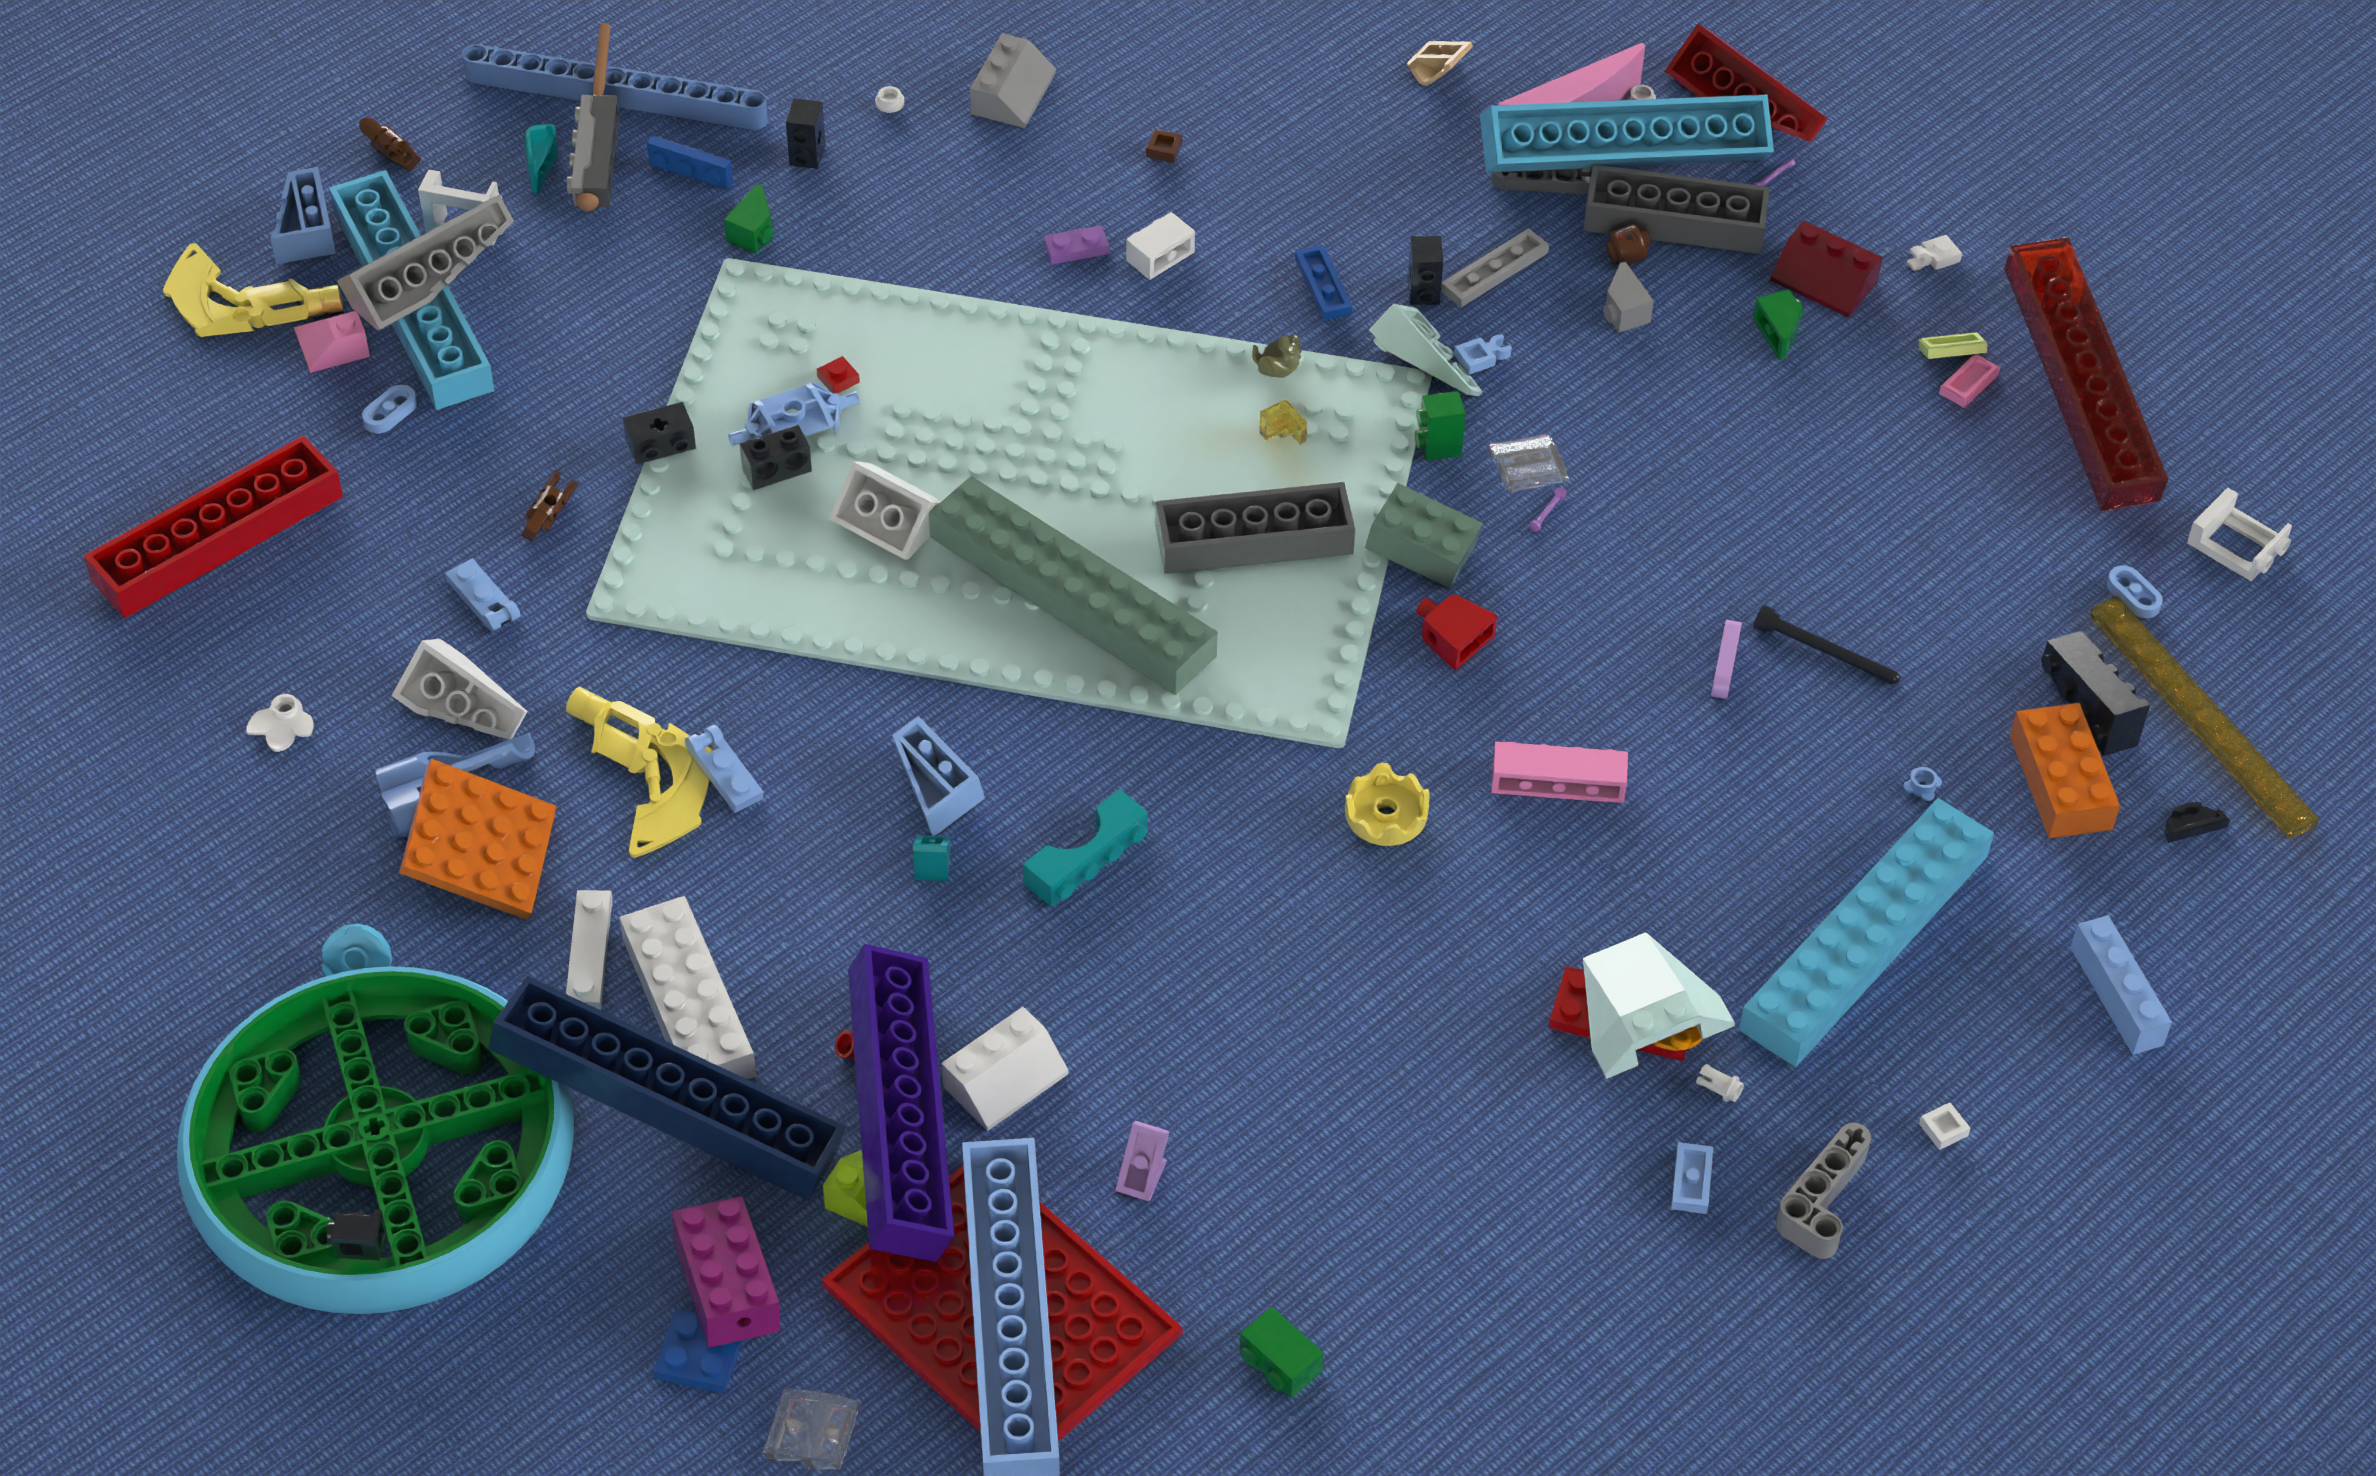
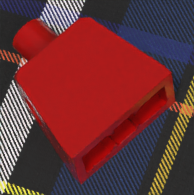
(1456, 628)

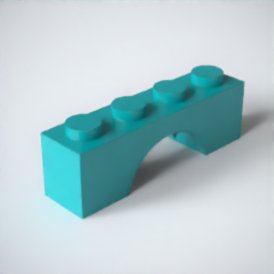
(1058, 872)

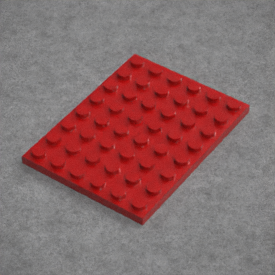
(924, 1313)

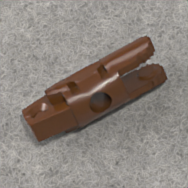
(389, 144)
(547, 506)

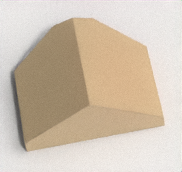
(1436, 59)

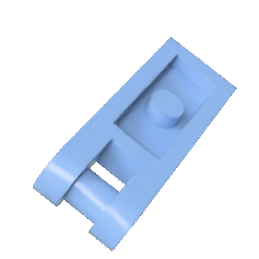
(482, 595)
(724, 769)

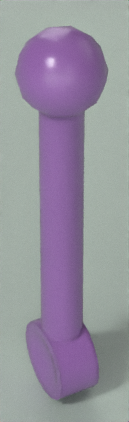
(1787, 164)
(1559, 495)

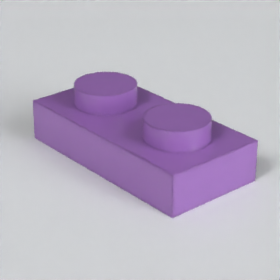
(1076, 245)

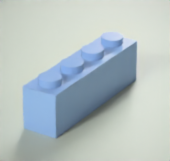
(2120, 985)

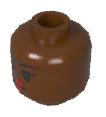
(1628, 245)

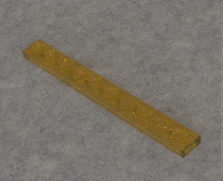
(2204, 718)

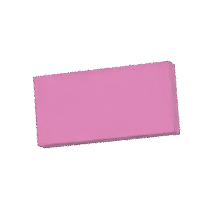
(1969, 380)

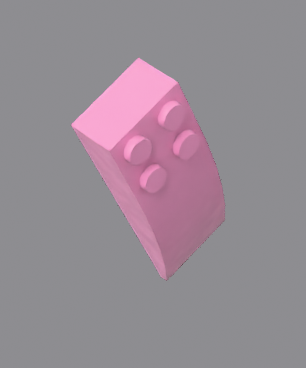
(1601, 81)

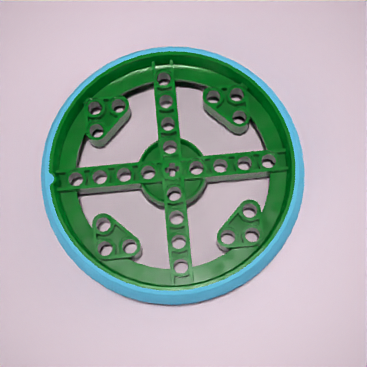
(372, 1137)

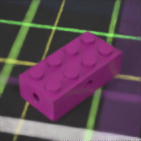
(725, 1271)

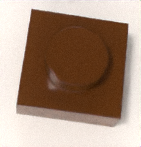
(1164, 145)

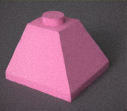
(333, 341)

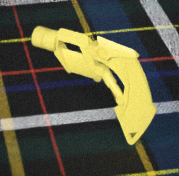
(196, 277)
(667, 814)

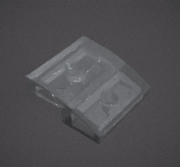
(1528, 462)
(811, 1428)

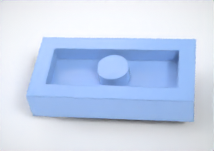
(1692, 1178)

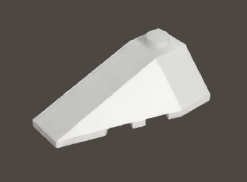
(454, 689)

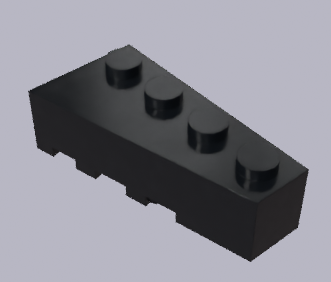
(2107, 703)

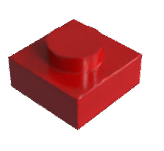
(838, 375)

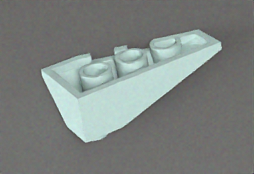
(1412, 338)

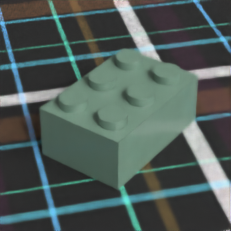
(1423, 535)

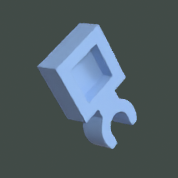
(1478, 355)

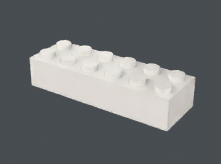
(685, 985)

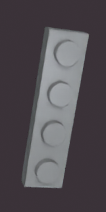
(1494, 267)

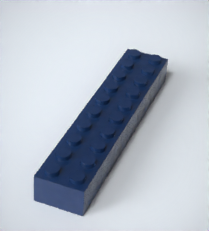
(666, 1087)

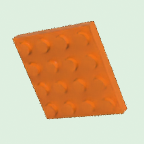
(478, 839)

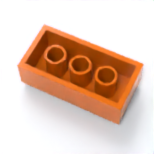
(2064, 770)

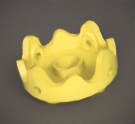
(1382, 790)

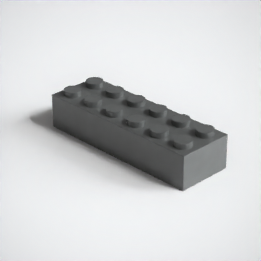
(1678, 208)
(1254, 527)

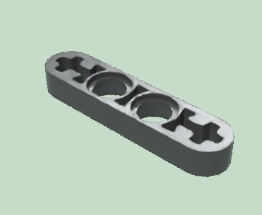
(1547, 182)

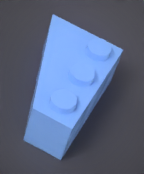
(937, 775)

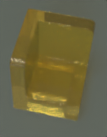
(1282, 421)

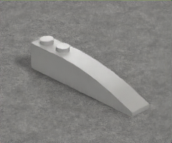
(423, 266)

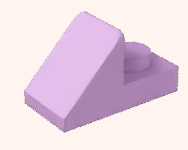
(1143, 1161)

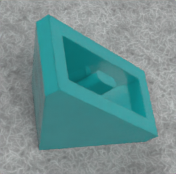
(931, 857)

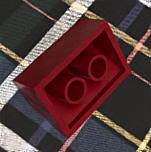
(1827, 269)

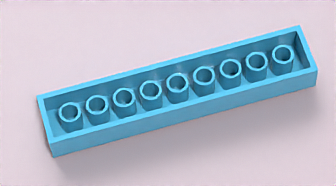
(1626, 133)
(435, 334)
(1865, 932)

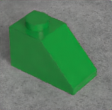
(750, 221)
(1778, 320)

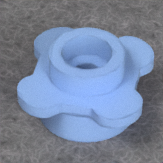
(1929, 782)

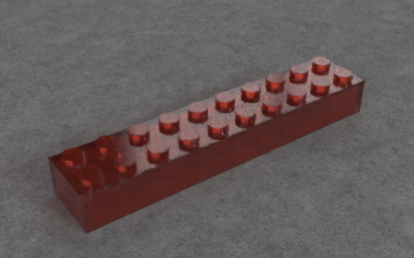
(2085, 374)

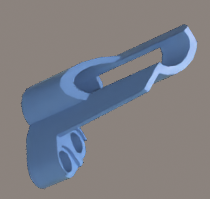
(403, 779)

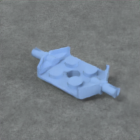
(817, 409)

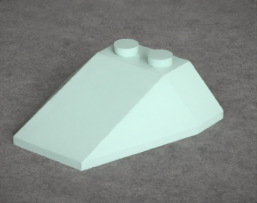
(1642, 996)

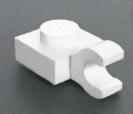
(1935, 252)

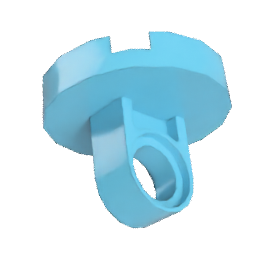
(355, 948)

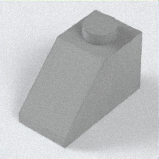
(1627, 301)

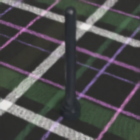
(1770, 621)

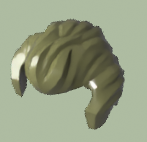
(1279, 357)

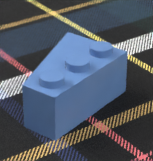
(303, 220)

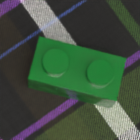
(1440, 425)
(1280, 1352)

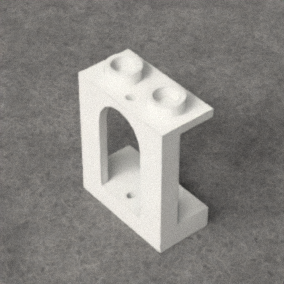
(436, 197)
(2223, 511)

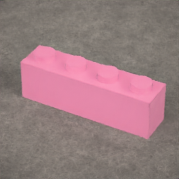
(1559, 772)

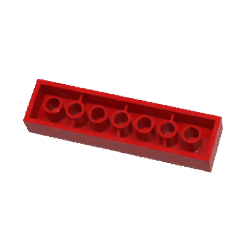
(213, 526)

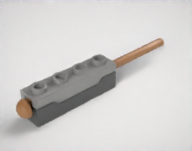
(595, 138)

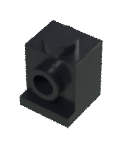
(357, 1235)

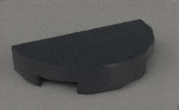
(2193, 820)

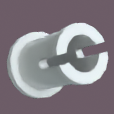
(1720, 1083)

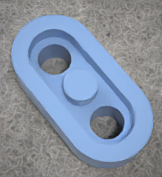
(386, 409)
(2137, 593)

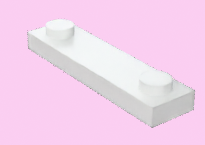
(589, 946)

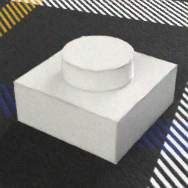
(1944, 1126)

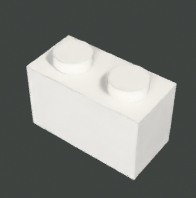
(1160, 245)

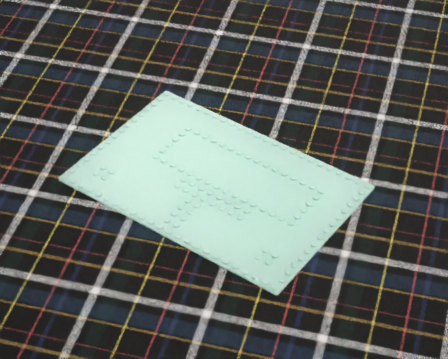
(1057, 416)

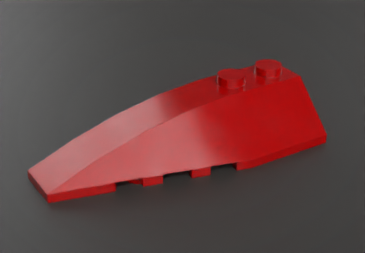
(1717, 69)

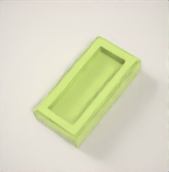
(1952, 345)

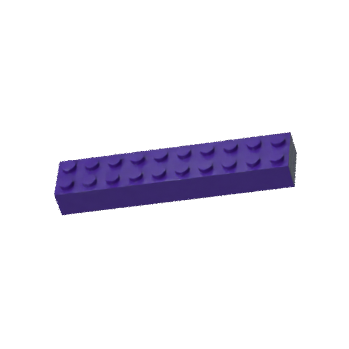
(900, 1104)

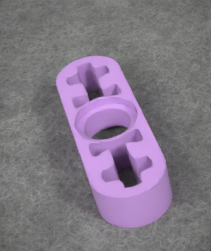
(1726, 659)

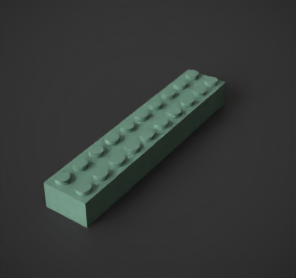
(1073, 585)

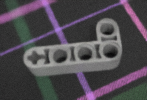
(1828, 1183)

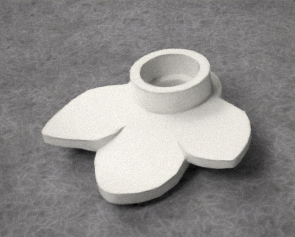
(281, 722)

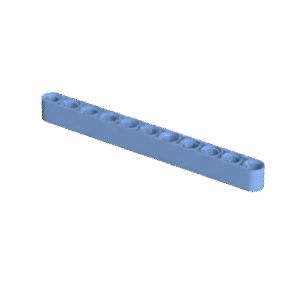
(633, 88)

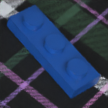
(690, 162)
(1323, 282)

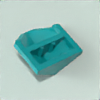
(540, 153)

